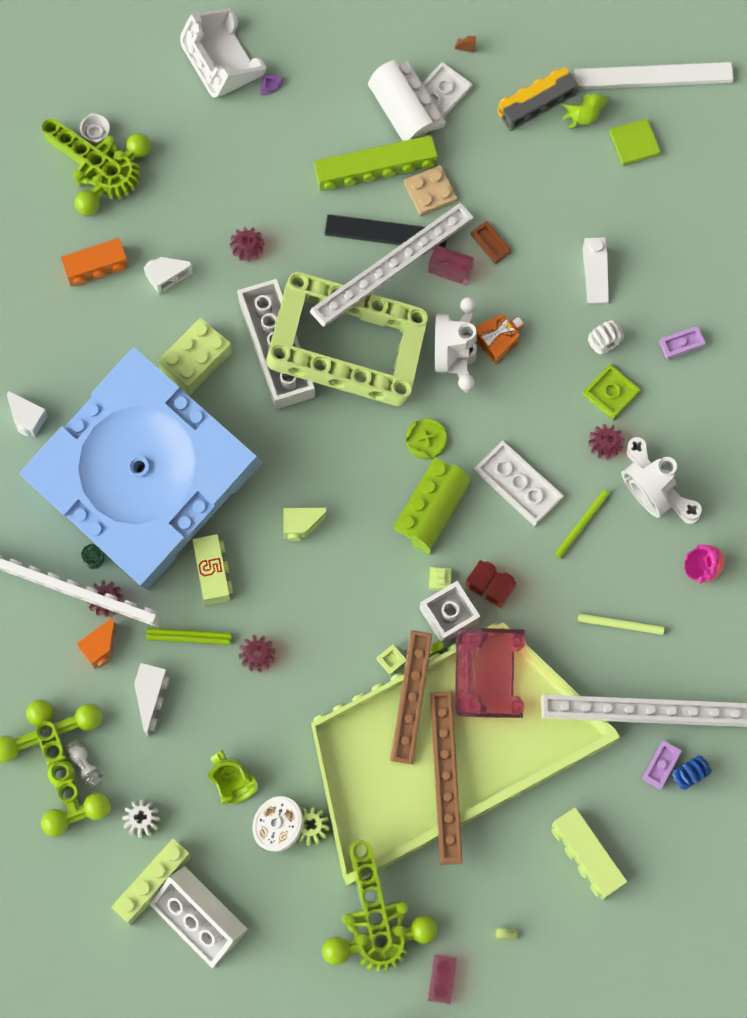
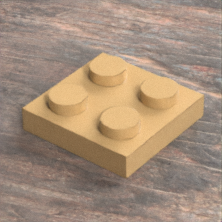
(430, 190)

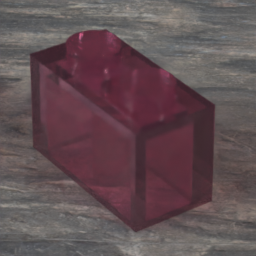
(450, 265)

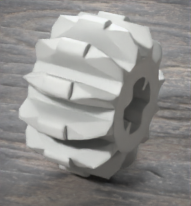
(605, 337)
(146, 824)

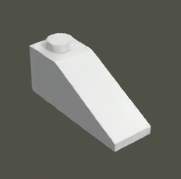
(596, 270)

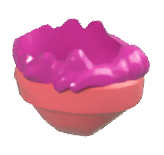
(704, 563)

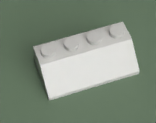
(198, 916)

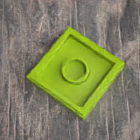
(634, 142)
(611, 392)

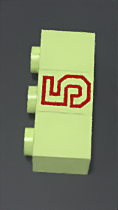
(212, 569)

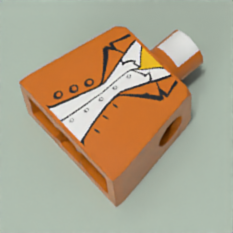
(498, 336)

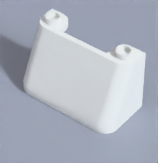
(217, 52)

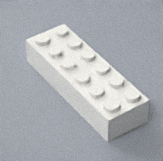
(260, 310)

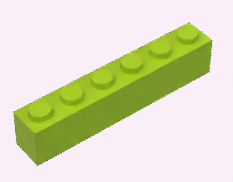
(375, 163)

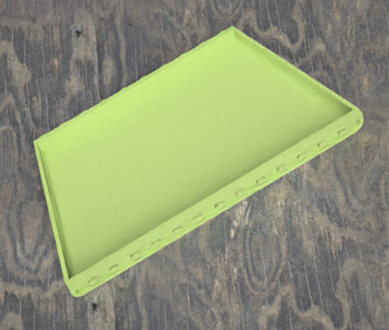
(495, 759)

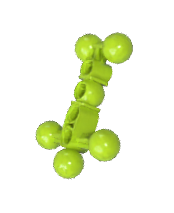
(40, 714)

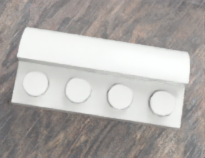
(405, 100)

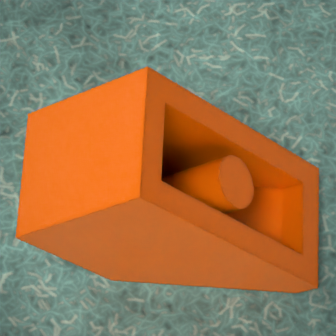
(98, 645)

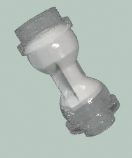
(78, 755)

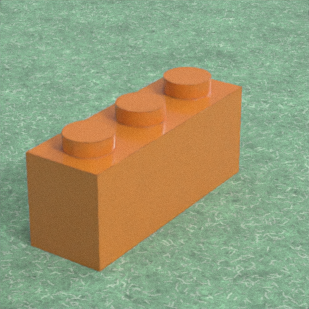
(94, 262)

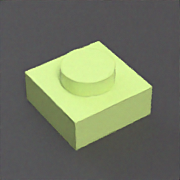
(391, 659)

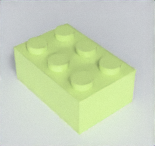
(194, 356)

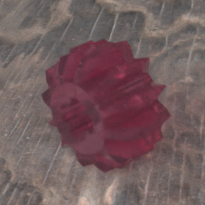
(247, 244)
(600, 446)
(102, 590)
(248, 656)

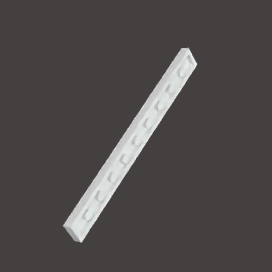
(391, 265)
(88, 594)
(644, 710)

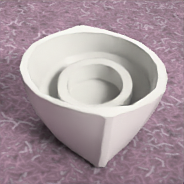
(94, 128)

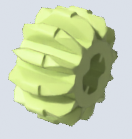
(319, 825)

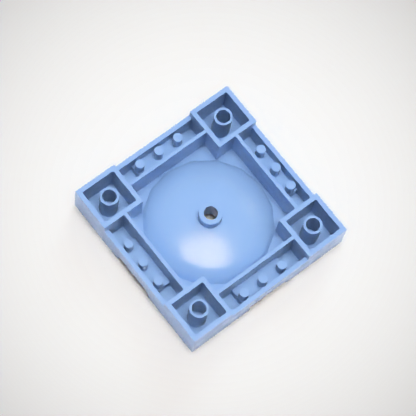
(95, 458)

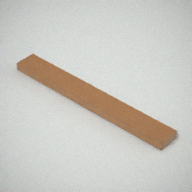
(446, 778)

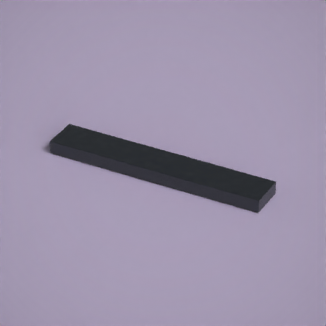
(371, 230)

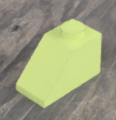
(301, 522)

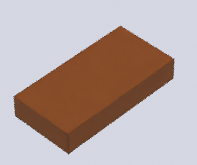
(490, 242)

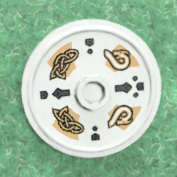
(277, 824)

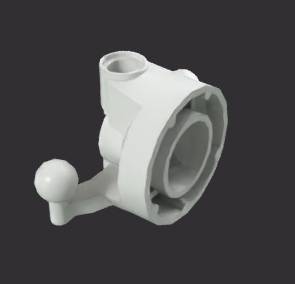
(454, 343)

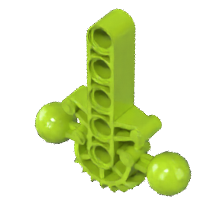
(127, 175)
(422, 930)

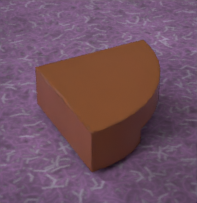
(466, 44)

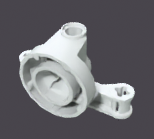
(655, 485)

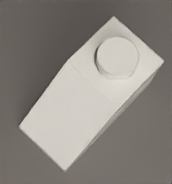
(166, 272)
(26, 415)

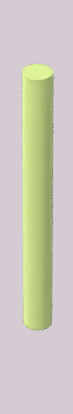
(623, 624)

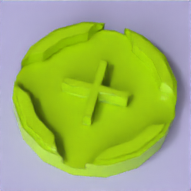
(426, 438)

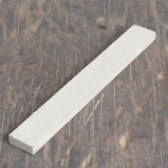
(654, 75)

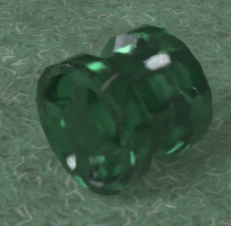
(90, 552)

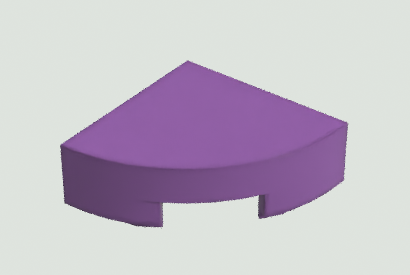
(270, 84)

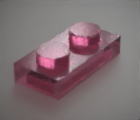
(442, 979)

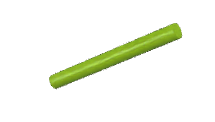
(582, 524)

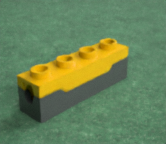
(537, 98)

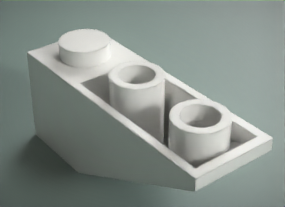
(149, 688)

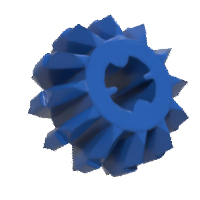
(691, 772)

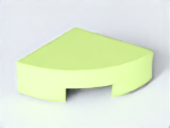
(504, 934)

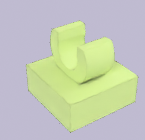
(439, 578)

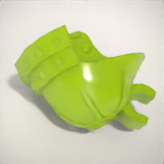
(587, 111)
(231, 779)

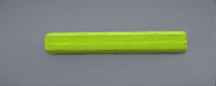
(189, 636)

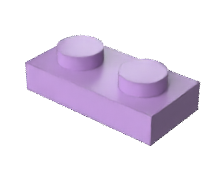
(682, 342)
(661, 765)

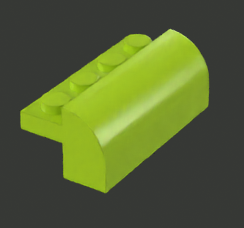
(432, 504)

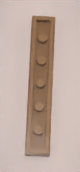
(411, 697)

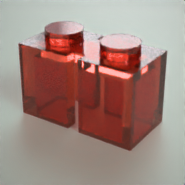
(482, 577)

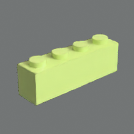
(588, 853)
(150, 881)

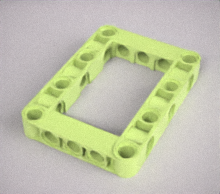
(336, 372)

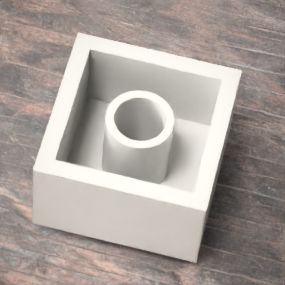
(449, 612)

